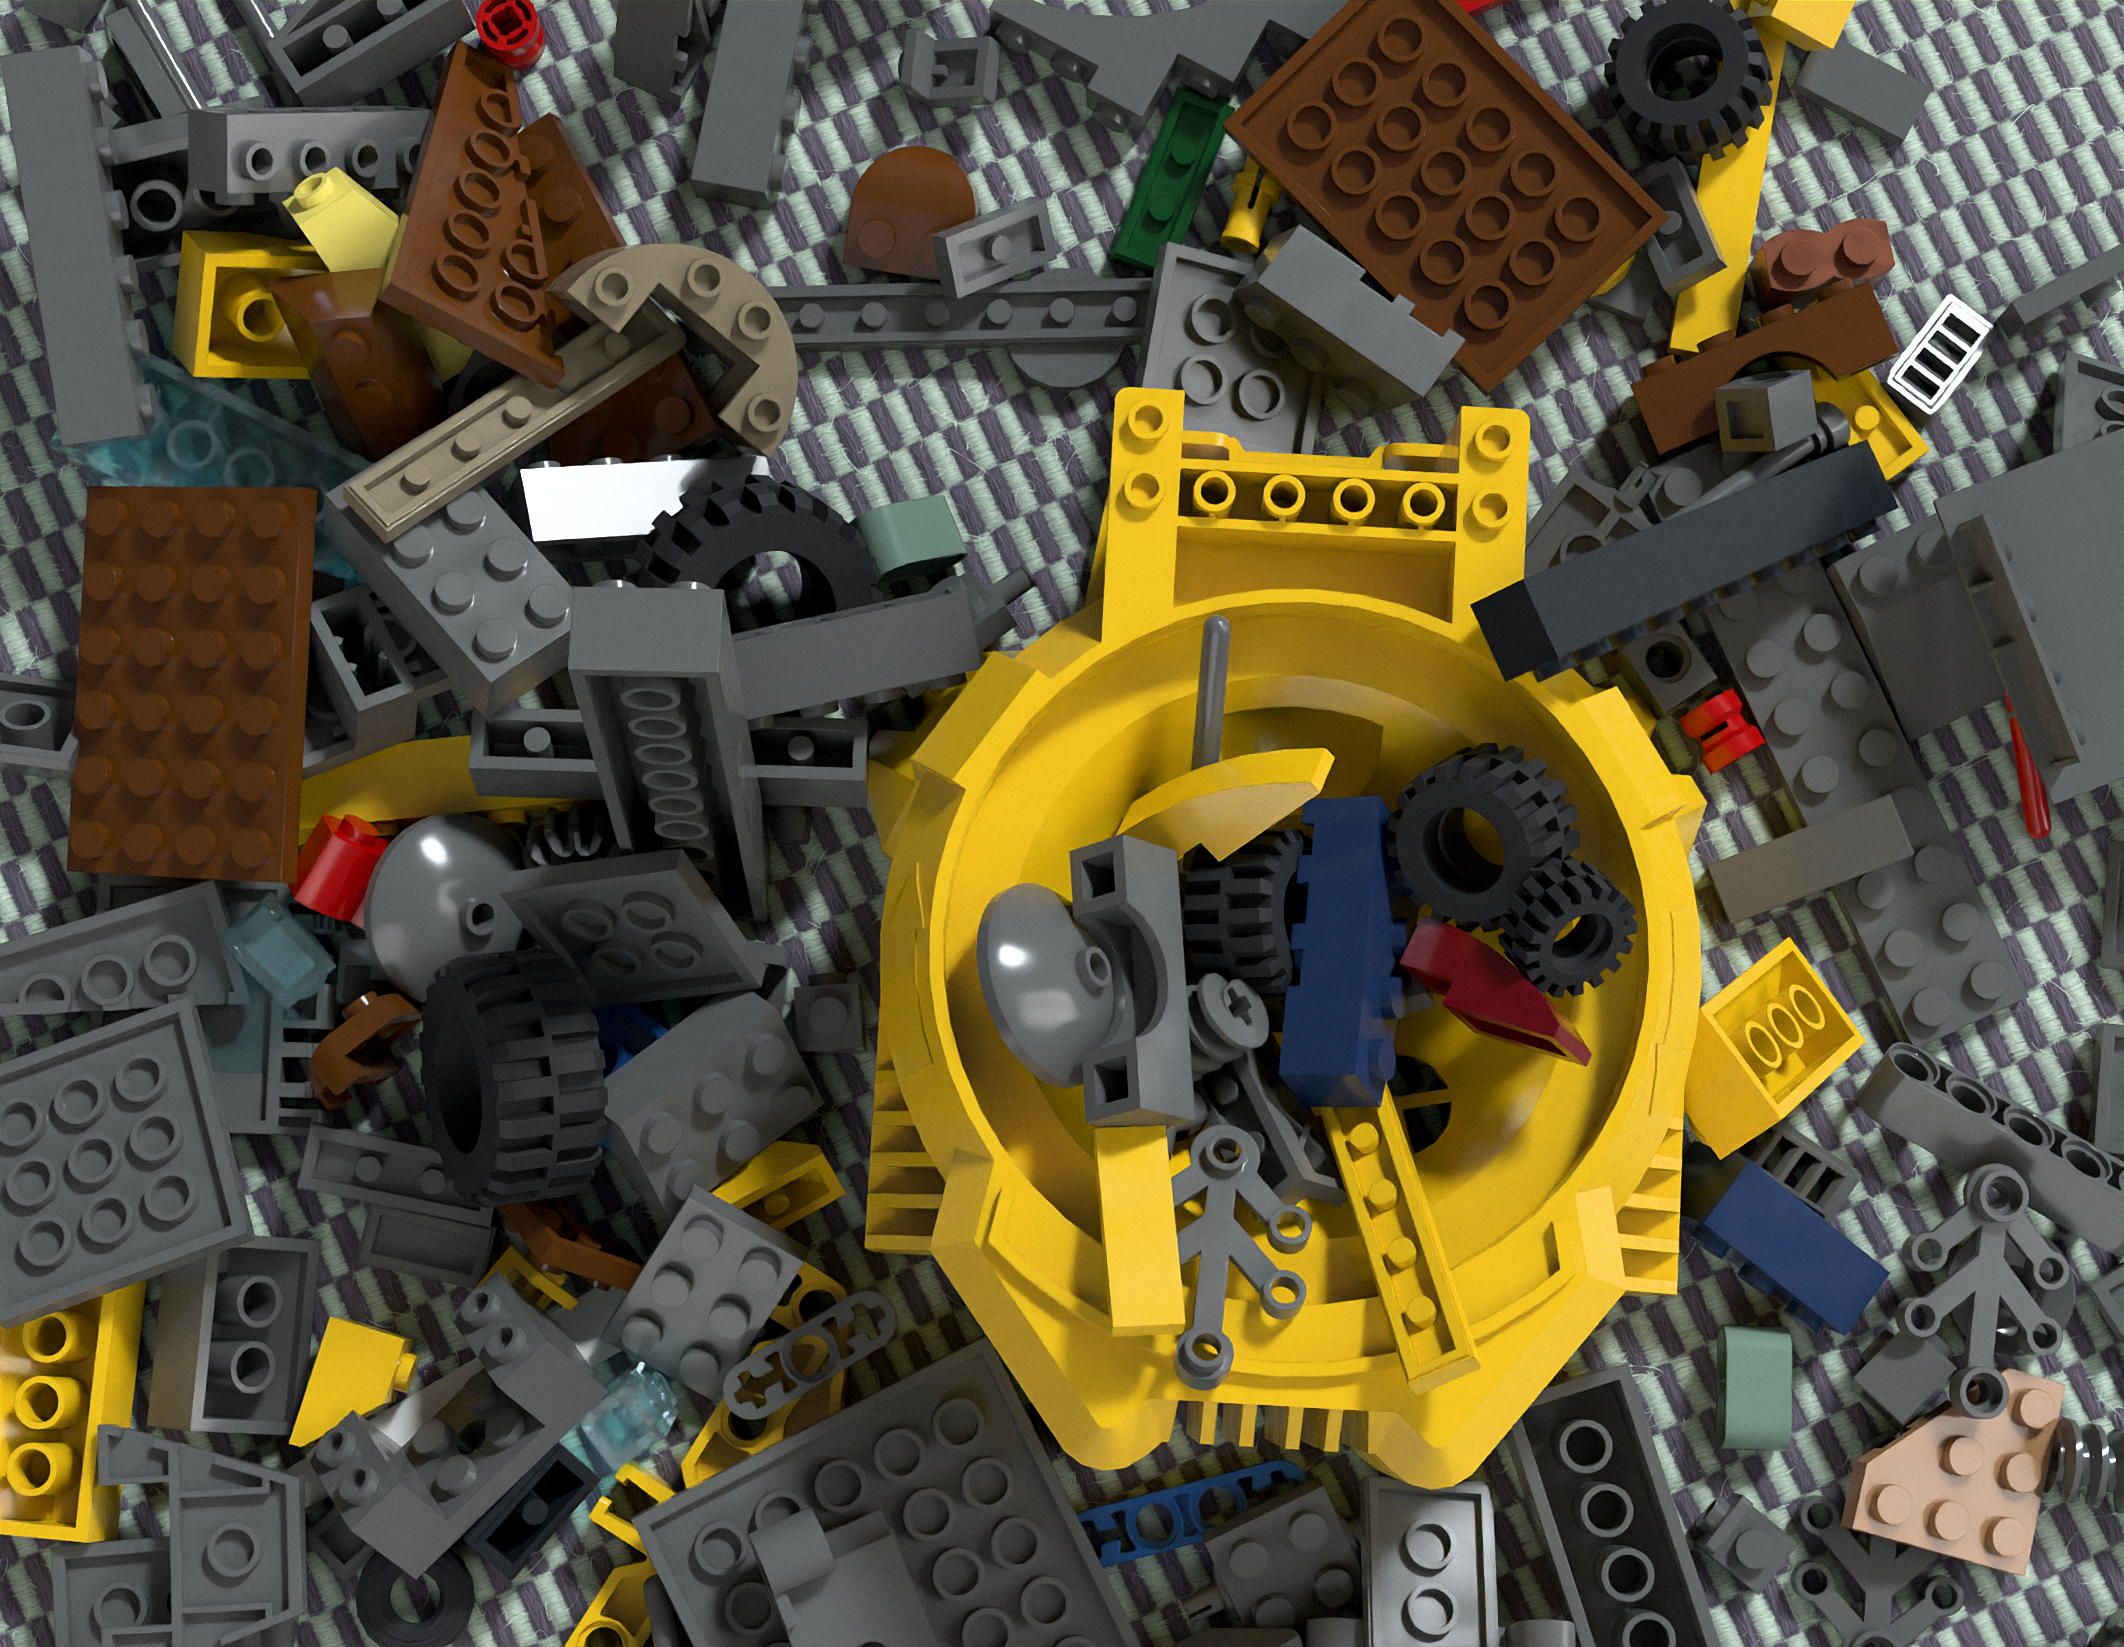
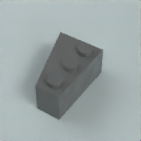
(664, 43)
(1343, 326)

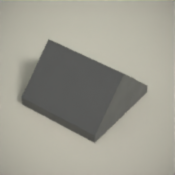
(38, 726)

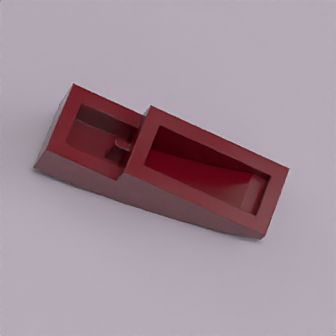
(1489, 992)

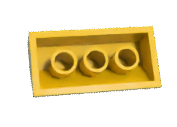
(1763, 1049)
(55, 1390)

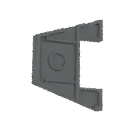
(231, 1540)

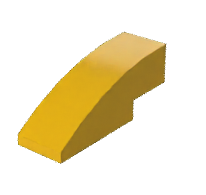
(1227, 800)

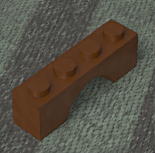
(1837, 334)

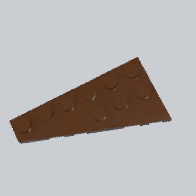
(468, 233)
(665, 406)

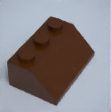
(362, 359)

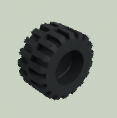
(1709, 120)
(1436, 850)
(1245, 910)

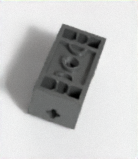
(434, 1487)

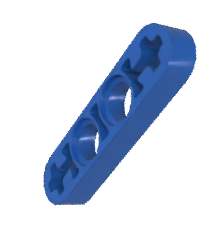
(1183, 1504)

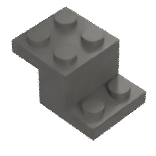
(362, 680)

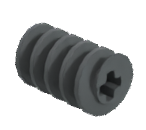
(1223, 1022)
(2089, 1461)

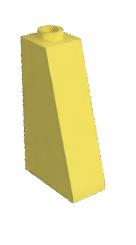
(357, 233)

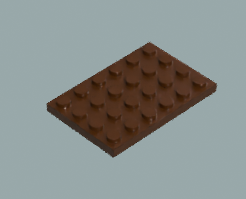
(1446, 176)
(192, 682)

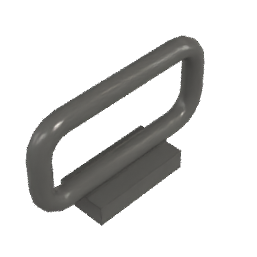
(156, 64)

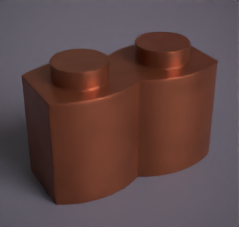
(1805, 261)

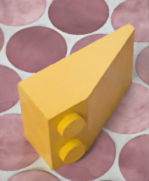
(225, 309)

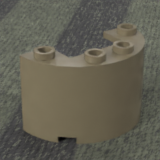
(717, 304)

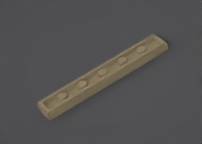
(508, 423)

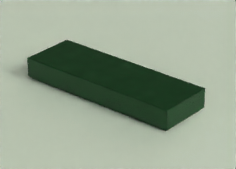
(1172, 179)

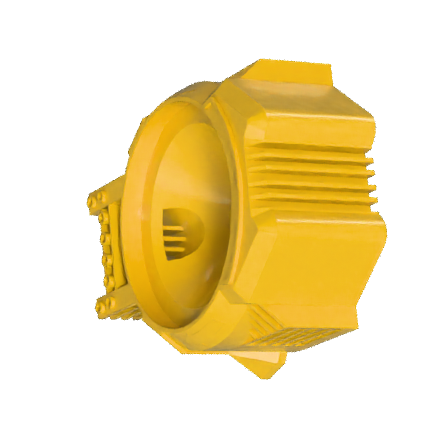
(1343, 638)

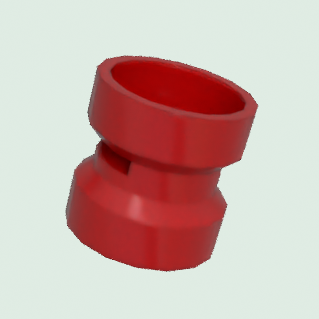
(512, 43)
(1728, 744)

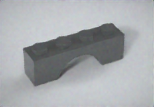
(1131, 907)

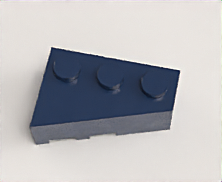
(1775, 1240)

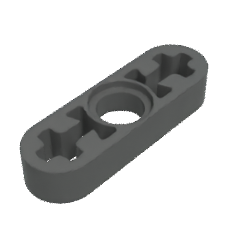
(776, 1394)

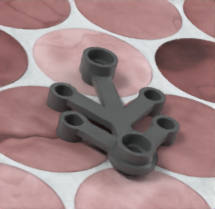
(1220, 1238)
(1987, 1280)
(1877, 1573)

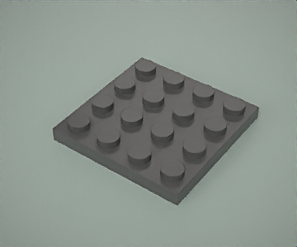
(113, 1163)

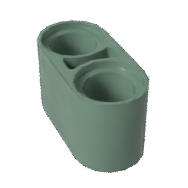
(911, 538)
(1754, 1388)

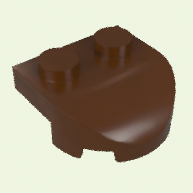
(902, 204)
(360, 1046)

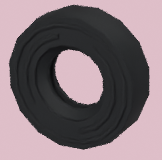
(390, 1630)

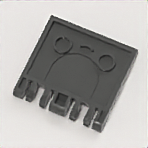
(245, 1040)

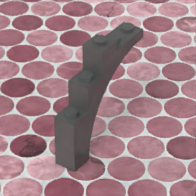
(1138, 56)

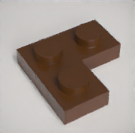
(563, 1244)

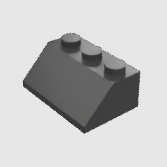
(236, 1339)

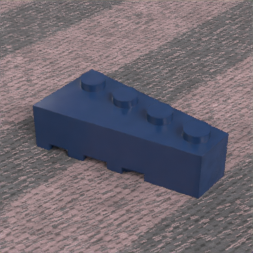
(1347, 958)

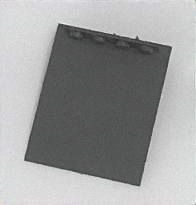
(2049, 594)

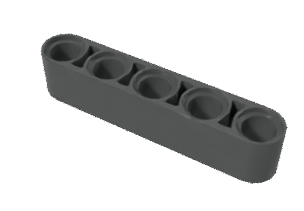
(1979, 1126)

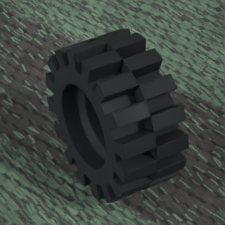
(1548, 909)

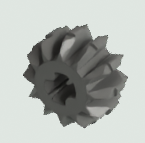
(570, 838)

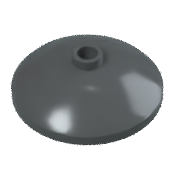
(426, 894)
(1044, 982)

